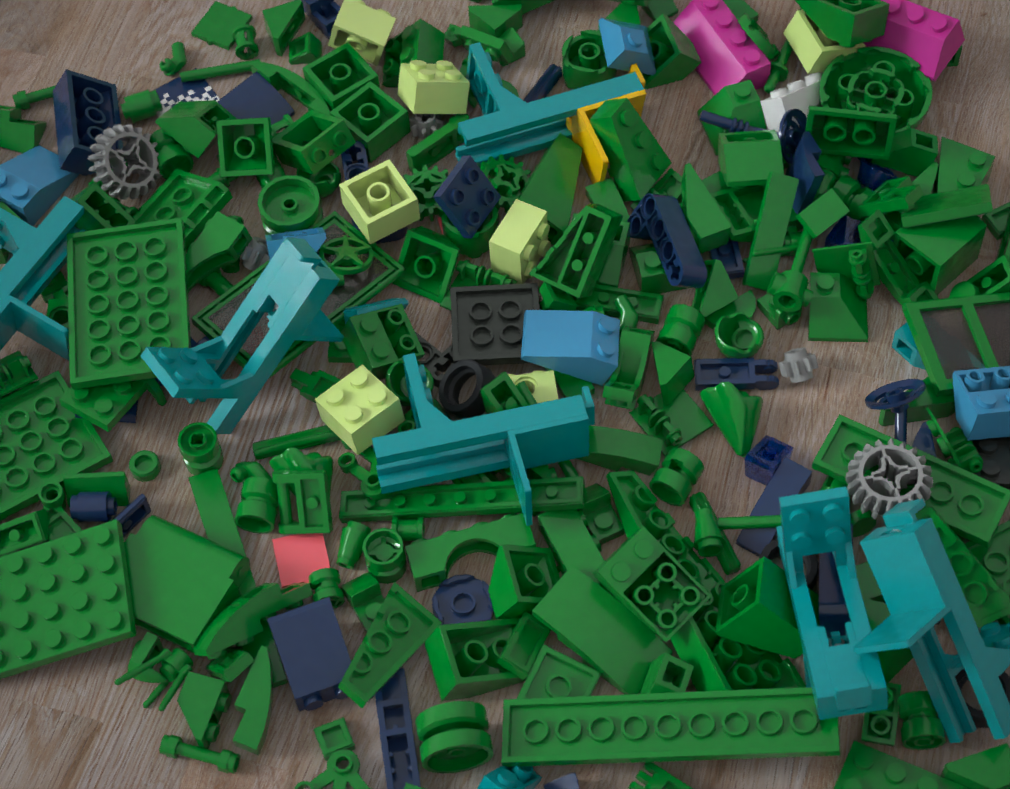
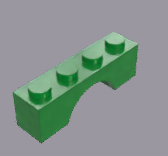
(433, 558)

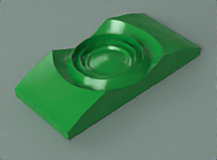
(741, 209)

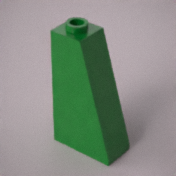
(554, 184)

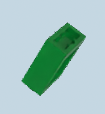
(309, 140)

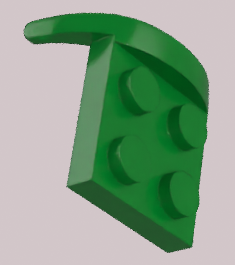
(109, 403)

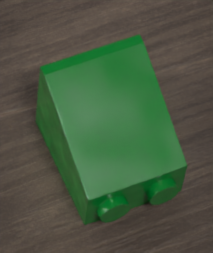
(941, 249)
(759, 610)

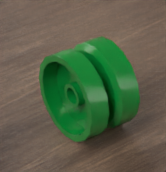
(289, 205)
(454, 737)

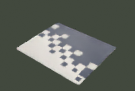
(176, 92)

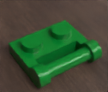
(311, 499)

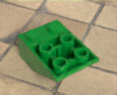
(652, 584)

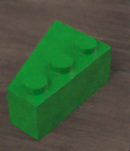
(961, 166)
(580, 252)

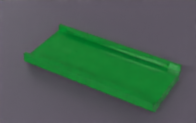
(187, 197)

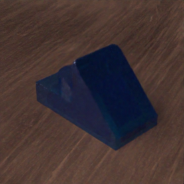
(765, 459)

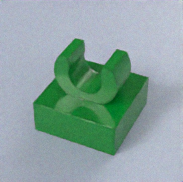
(555, 299)

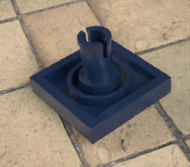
(467, 196)

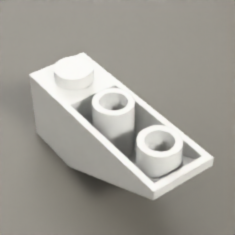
(798, 96)

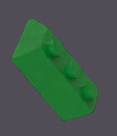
(851, 132)

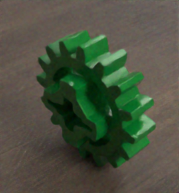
(505, 178)
(424, 186)

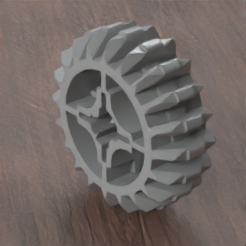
(135, 145)
(896, 465)

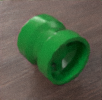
(326, 584)

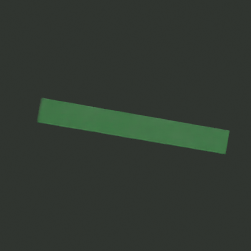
(462, 500)
(221, 529)

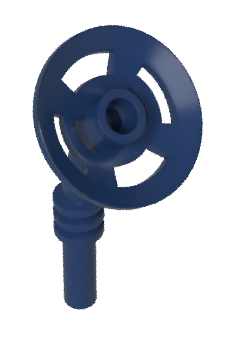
(787, 136)
(897, 402)

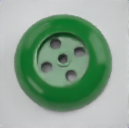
(878, 73)

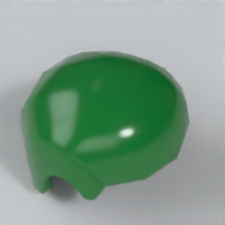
(325, 180)

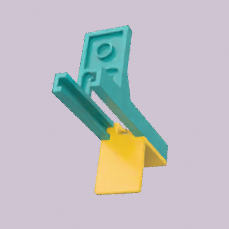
(520, 128)

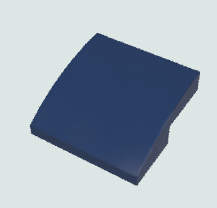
(256, 99)
(807, 170)

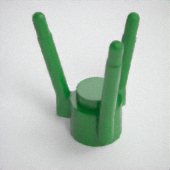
(789, 247)
(174, 667)

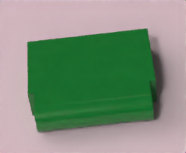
(180, 580)

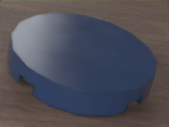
(462, 600)

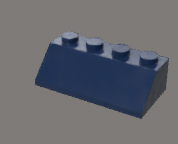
(82, 112)

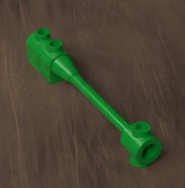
(790, 286)

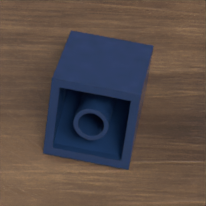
(311, 653)

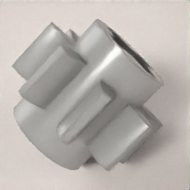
(425, 124)
(255, 253)
(798, 365)

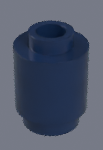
(93, 506)

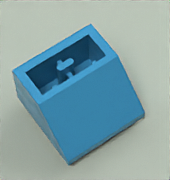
(983, 402)

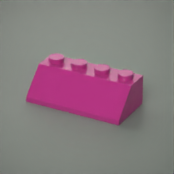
(922, 35)
(722, 45)

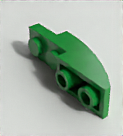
(244, 616)

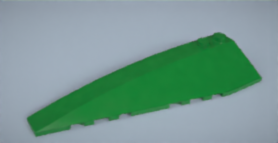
(716, 660)

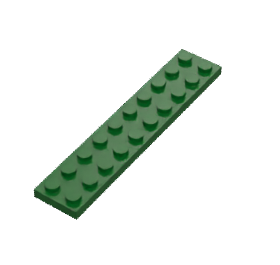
(666, 727)

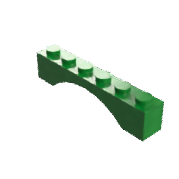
(217, 246)

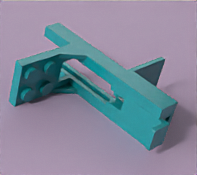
(35, 262)
(292, 294)
(482, 443)
(919, 593)
(838, 677)

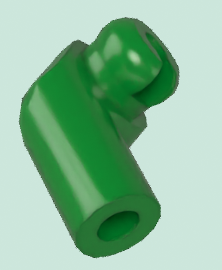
(174, 65)

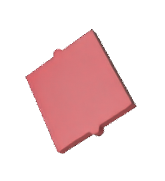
(299, 557)

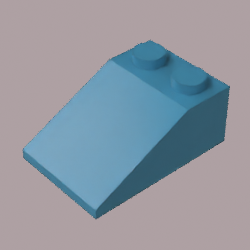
(33, 183)
(572, 343)

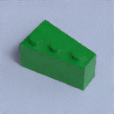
(631, 148)

